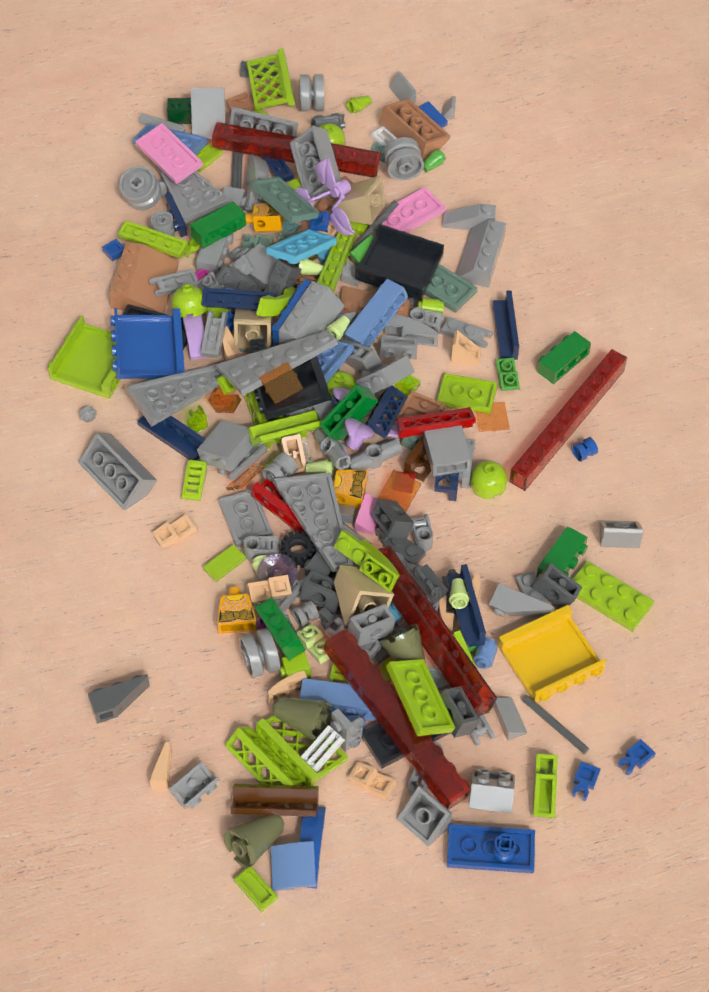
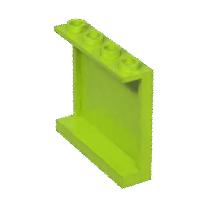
(86, 360)

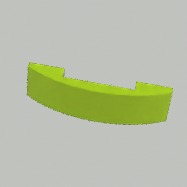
(274, 305)

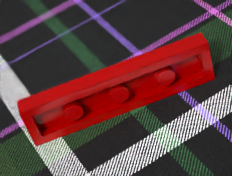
(418, 424)
(274, 504)

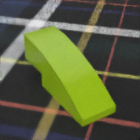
(545, 785)

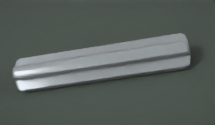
(147, 119)

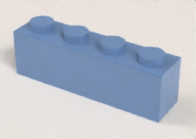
(376, 313)
(340, 695)

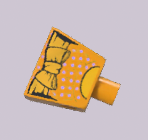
(265, 218)
(350, 487)
(236, 613)

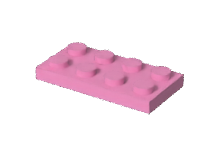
(169, 153)
(414, 211)

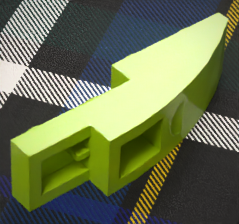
(369, 559)

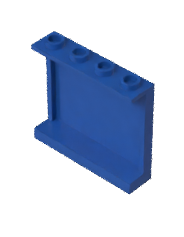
(147, 345)

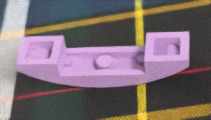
(195, 334)

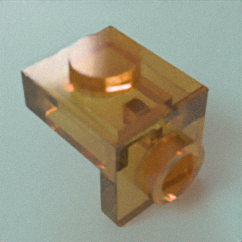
(224, 403)

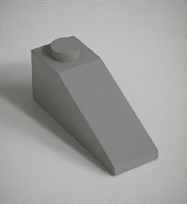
(469, 216)
(362, 357)
(514, 603)

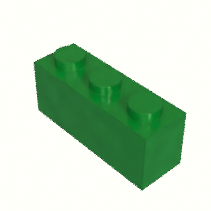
(218, 224)
(563, 357)
(353, 405)
(565, 551)
(280, 628)

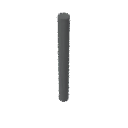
(379, 220)
(555, 724)

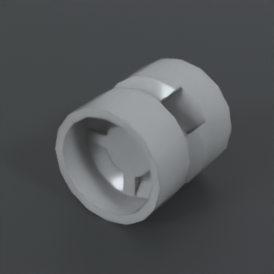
(163, 222)
(282, 467)

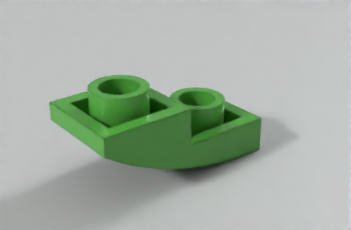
(360, 251)
(507, 374)

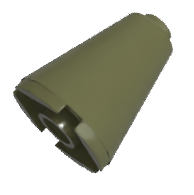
(404, 644)
(304, 715)
(253, 838)

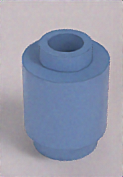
(485, 654)

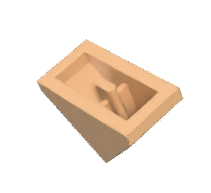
(465, 350)
(293, 447)

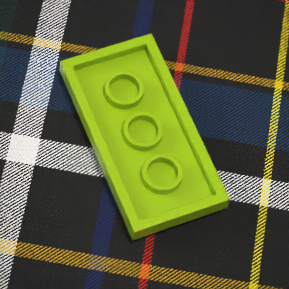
(612, 596)
(420, 697)

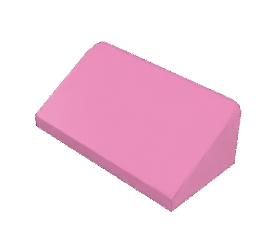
(364, 521)

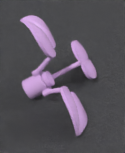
(337, 189)
(357, 430)

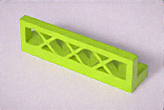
(154, 239)
(283, 427)
(263, 754)

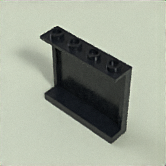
(402, 259)
(313, 393)

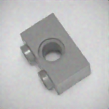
(372, 625)

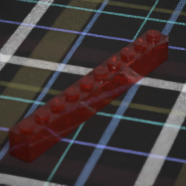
(278, 147)
(567, 420)
(438, 639)
(389, 711)

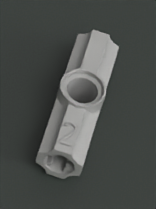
(333, 448)
(381, 452)

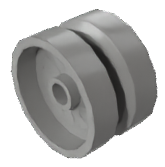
(311, 92)
(403, 159)
(140, 188)
(259, 653)

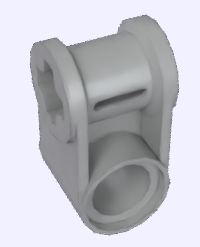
(428, 318)
(422, 532)
(262, 546)

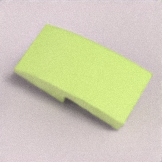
(314, 642)

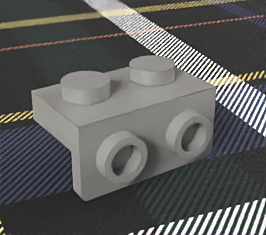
(398, 347)
(348, 730)
(193, 786)

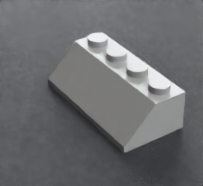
(262, 122)
(308, 151)
(482, 253)
(311, 314)
(117, 470)

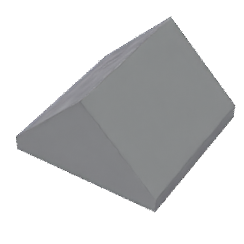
(620, 534)
(425, 816)

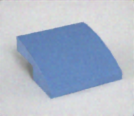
(293, 866)

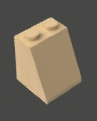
(364, 201)
(253, 326)
(358, 592)

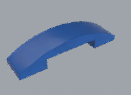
(312, 831)

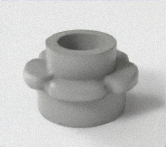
(87, 414)

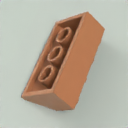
(409, 121)

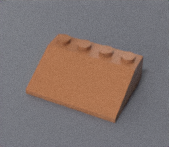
(131, 282)

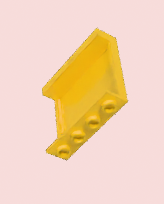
(550, 655)

